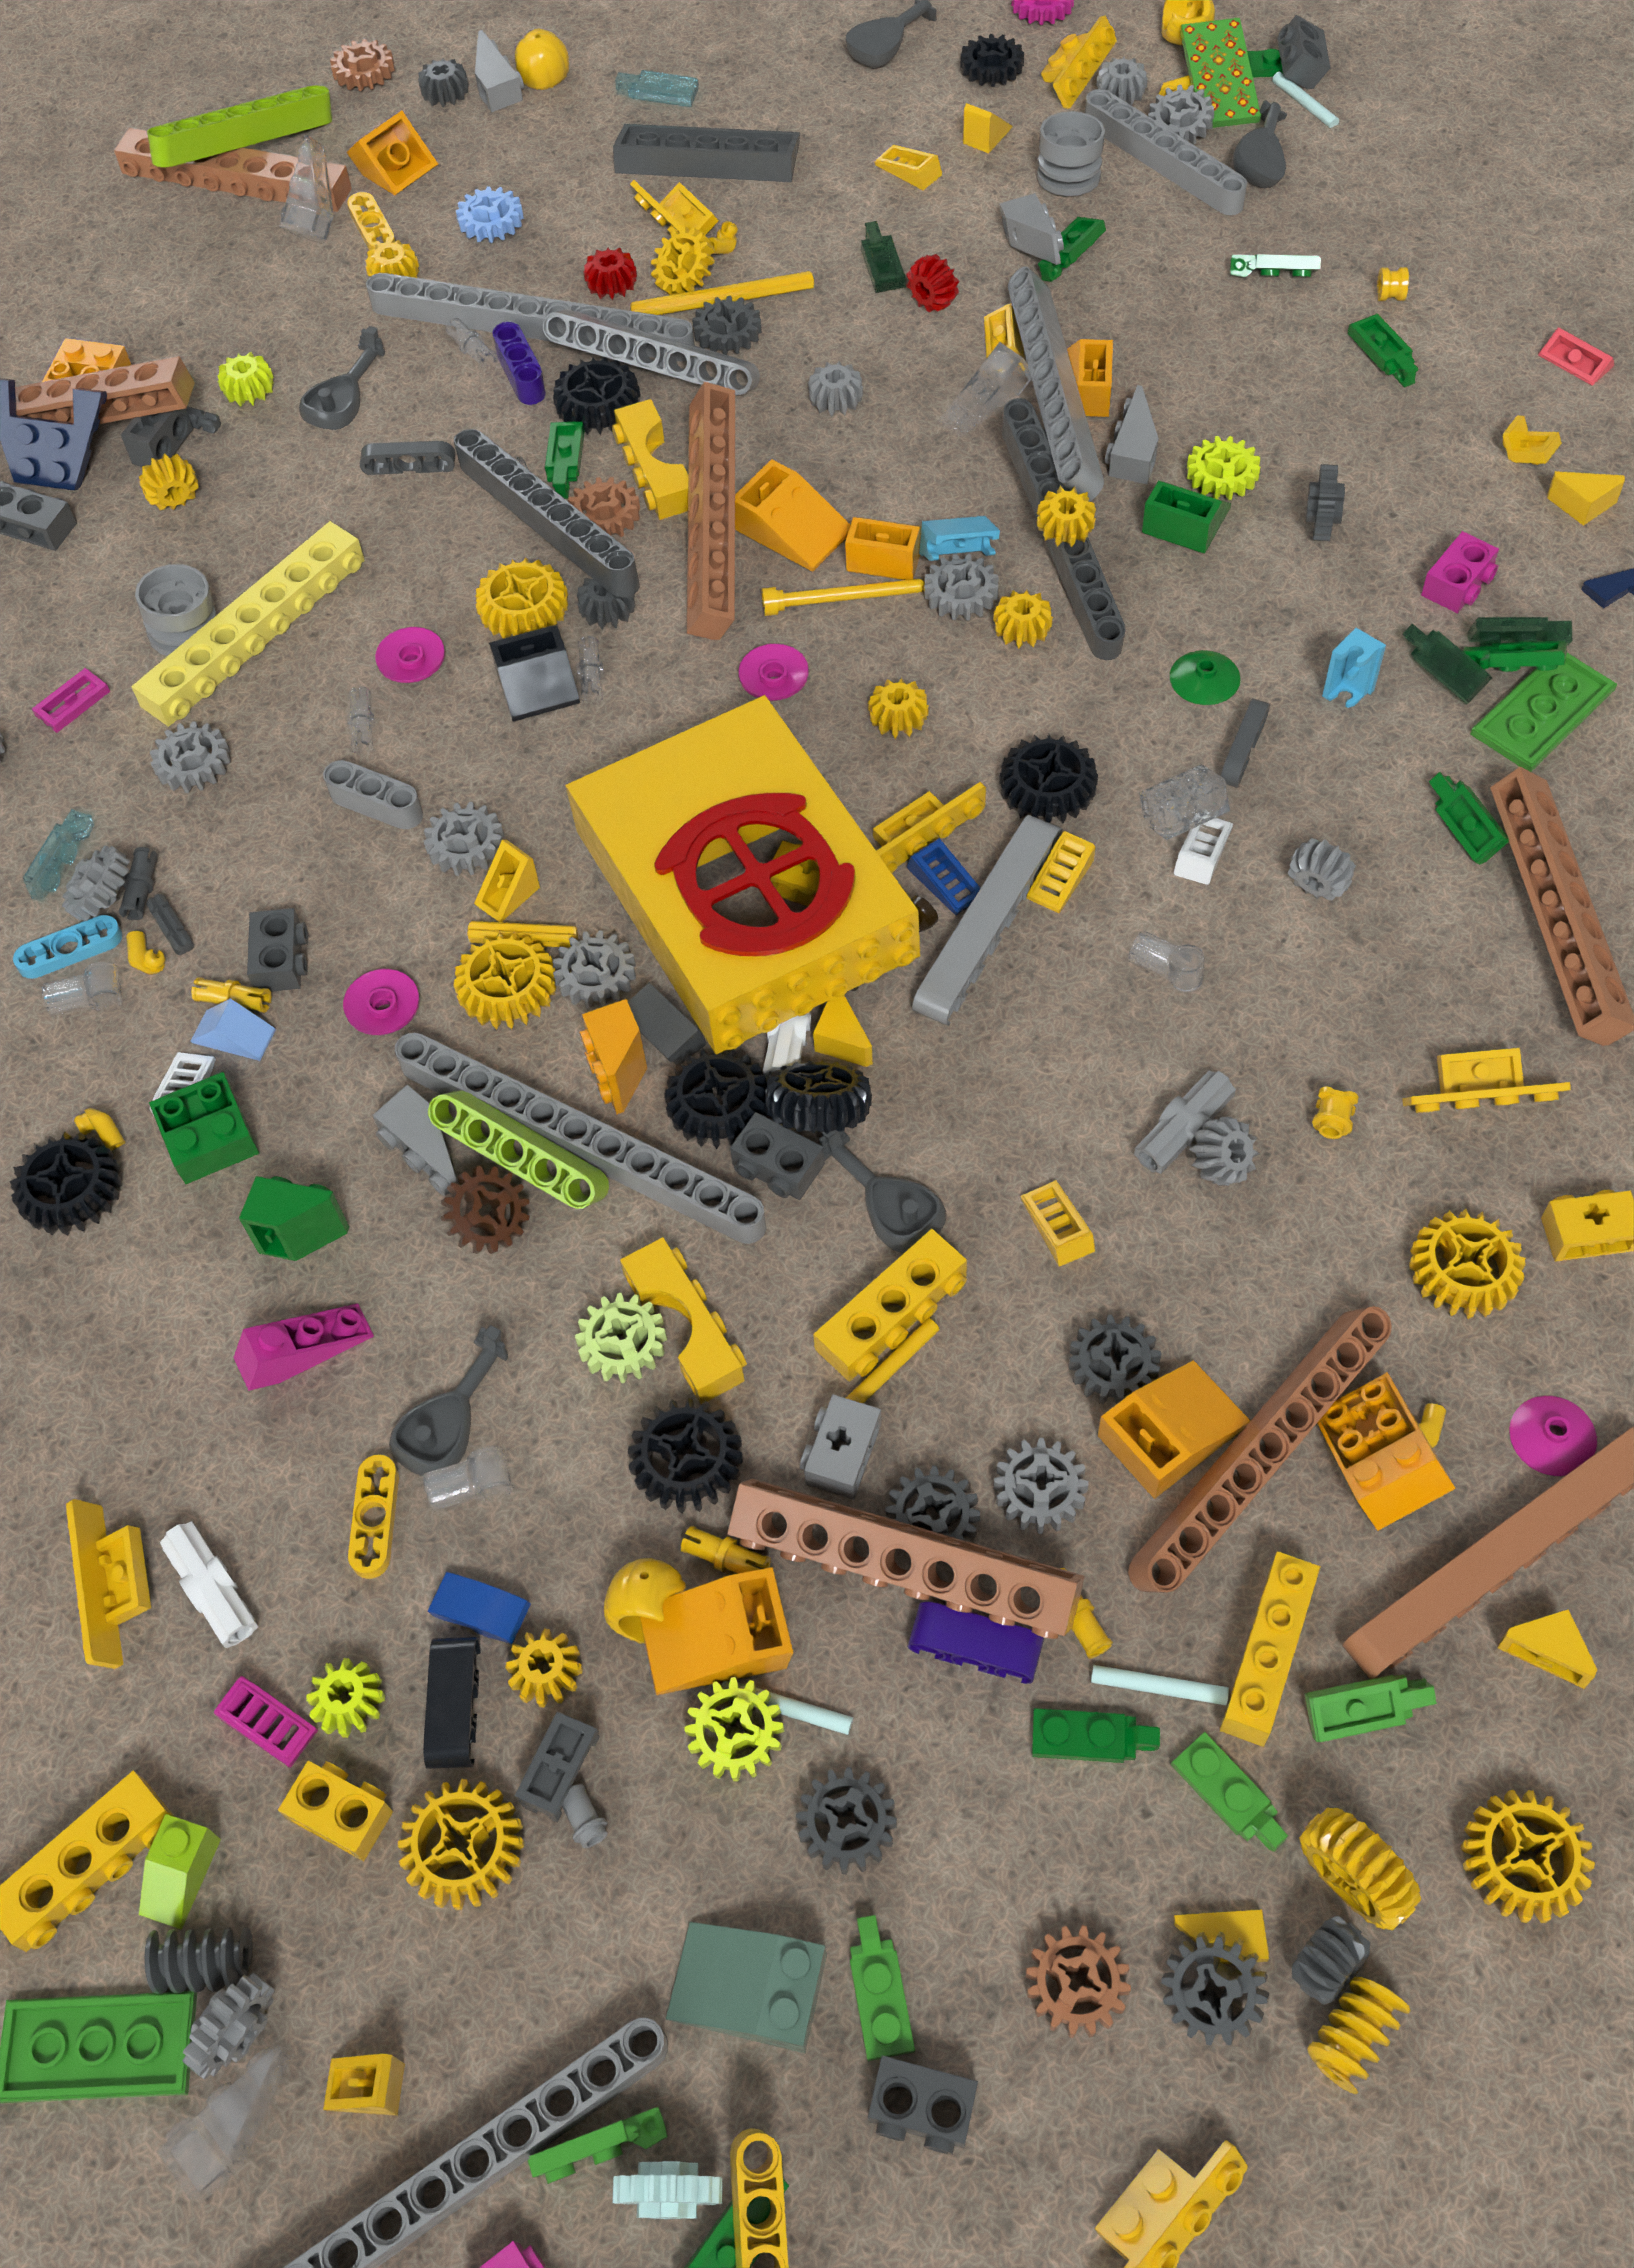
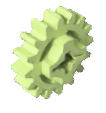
(623, 1318)

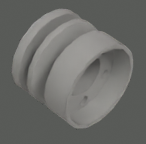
(1070, 153)
(173, 605)

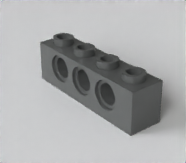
(34, 517)

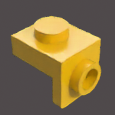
(1529, 446)

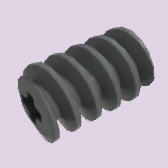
(196, 1963)

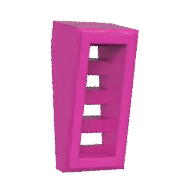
(236, 1699)

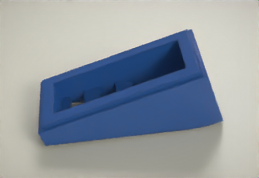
(928, 877)

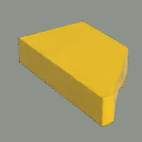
(1236, 1925)

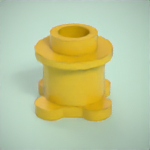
(1334, 1112)

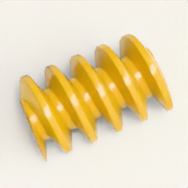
(1355, 2031)

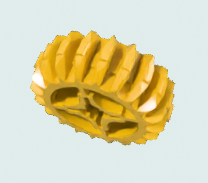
(521, 598)
(489, 996)
(1466, 1241)
(1360, 1868)
(1536, 1872)
(483, 1876)

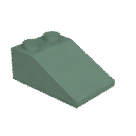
(748, 1985)

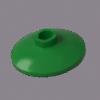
(1205, 686)

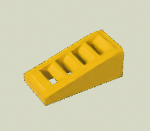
(919, 171)
(1071, 852)
(1070, 1243)

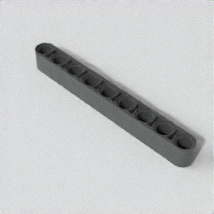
(547, 513)
(1074, 564)

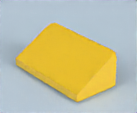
(1003, 328)

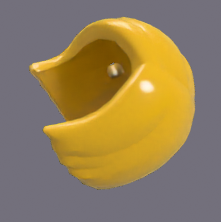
(1184, 12)
(541, 59)
(640, 1592)

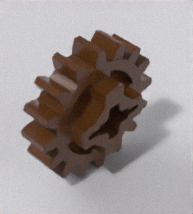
(478, 1196)

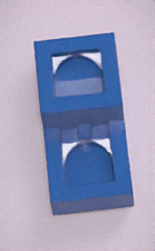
(479, 1607)

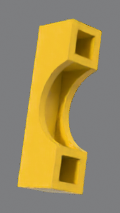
(641, 434)
(707, 1360)

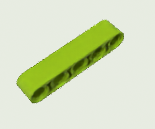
(500, 1148)

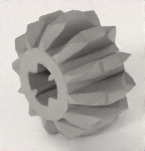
(1123, 79)
(835, 388)
(1321, 869)
(1224, 1151)

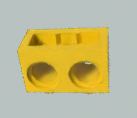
(332, 1817)

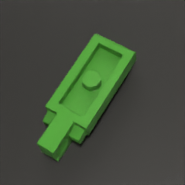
(1366, 1706)
(1229, 1792)
(880, 1994)
(602, 2144)

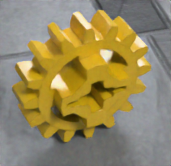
(682, 261)

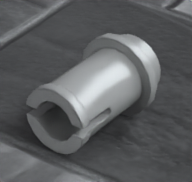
(583, 1817)

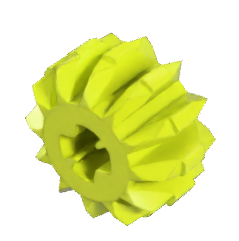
(245, 378)
(329, 1705)

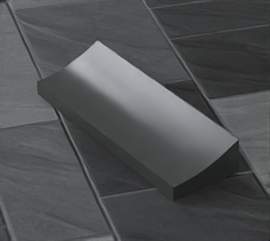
(706, 152)

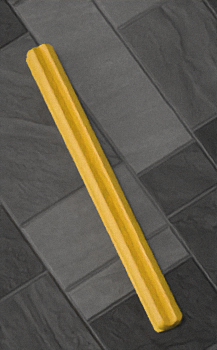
(746, 290)

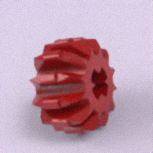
(610, 273)
(932, 283)

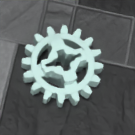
(667, 2190)

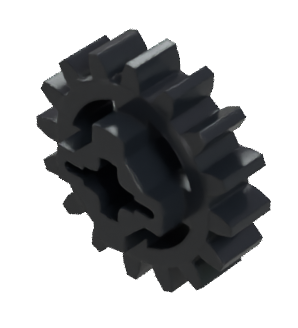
(992, 60)

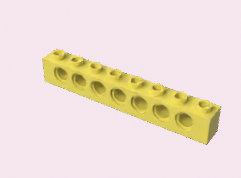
(248, 624)

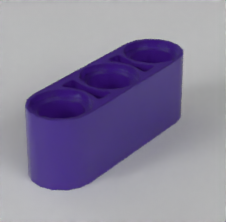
(519, 363)
(975, 1640)

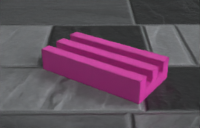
(74, 703)

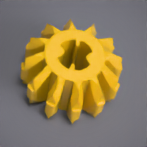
(392, 259)
(168, 482)
(1066, 516)
(1023, 618)
(898, 707)
(528, 1676)

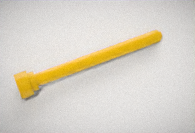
(776, 600)

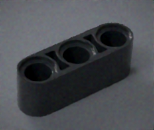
(449, 1703)

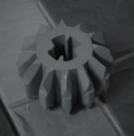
(443, 82)
(601, 606)
(1330, 1959)

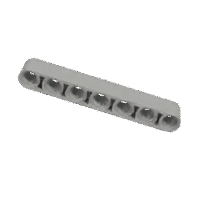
(1168, 153)
(636, 354)
(985, 919)

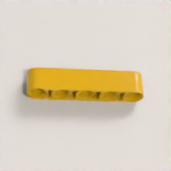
(752, 2183)

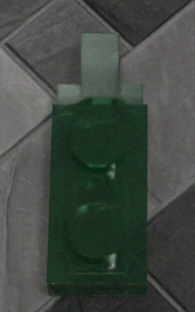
(882, 260)
(1518, 629)
(1447, 663)

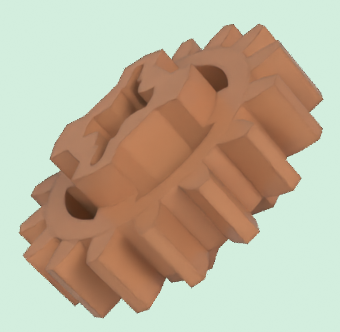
(362, 64)
(604, 505)
(1097, 1994)

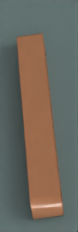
(1245, 1453)
(1494, 1559)

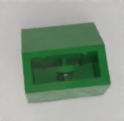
(1183, 516)
(203, 1128)
(291, 1218)

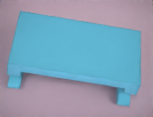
(957, 536)
(1354, 667)

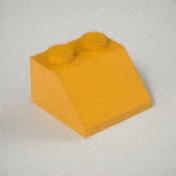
(392, 155)

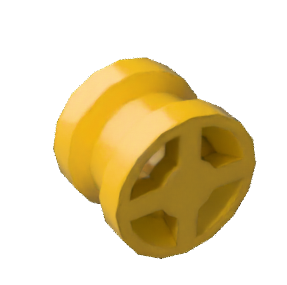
(1392, 284)

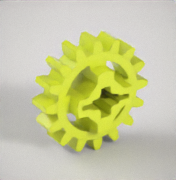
(1223, 467)
(727, 1748)

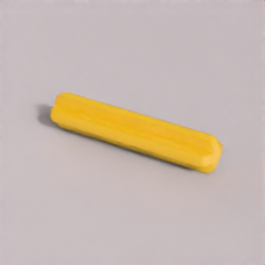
(540, 933)

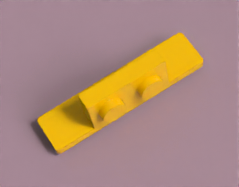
(1078, 60)
(677, 209)
(924, 823)
(1483, 1075)
(107, 1580)
(1169, 2207)

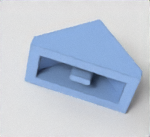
(234, 1030)

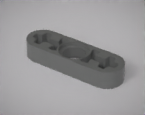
(384, 451)
(1245, 740)

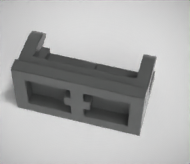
(665, 1025)
(556, 1765)

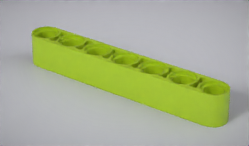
(239, 126)

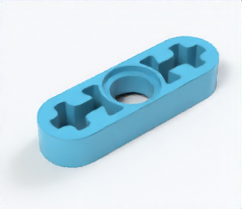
(58, 939)

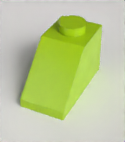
(175, 1870)

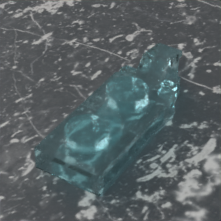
(658, 87)
(58, 849)

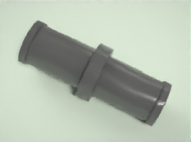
(138, 883)

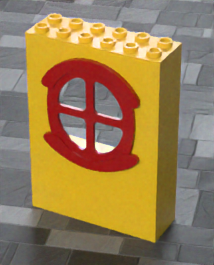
(712, 795)

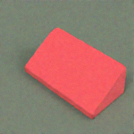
(1576, 356)

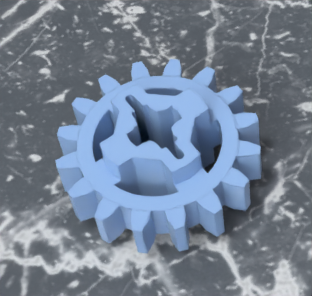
(489, 214)

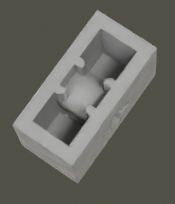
(842, 1469)

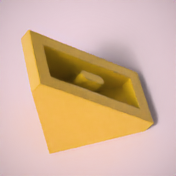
(982, 128)
(1585, 494)
(508, 882)
(841, 1034)
(1552, 1645)
(365, 2084)

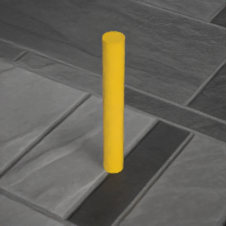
(894, 1362)

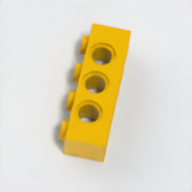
(927, 1258)
(1270, 1649)
(56, 1863)

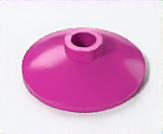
(409, 644)
(769, 662)
(377, 989)
(1542, 1448)

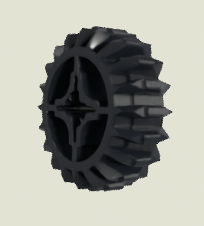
(593, 392)
(1048, 778)
(818, 1096)
(690, 1109)
(76, 1190)
(716, 1469)

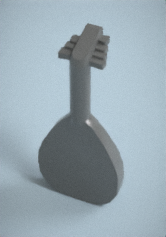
(879, 40)
(1259, 152)
(337, 400)
(896, 1207)
(439, 1428)

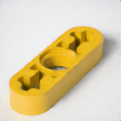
(372, 215)
(382, 1547)

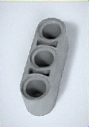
(373, 794)

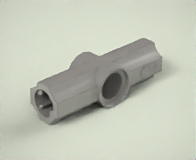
(1182, 1119)

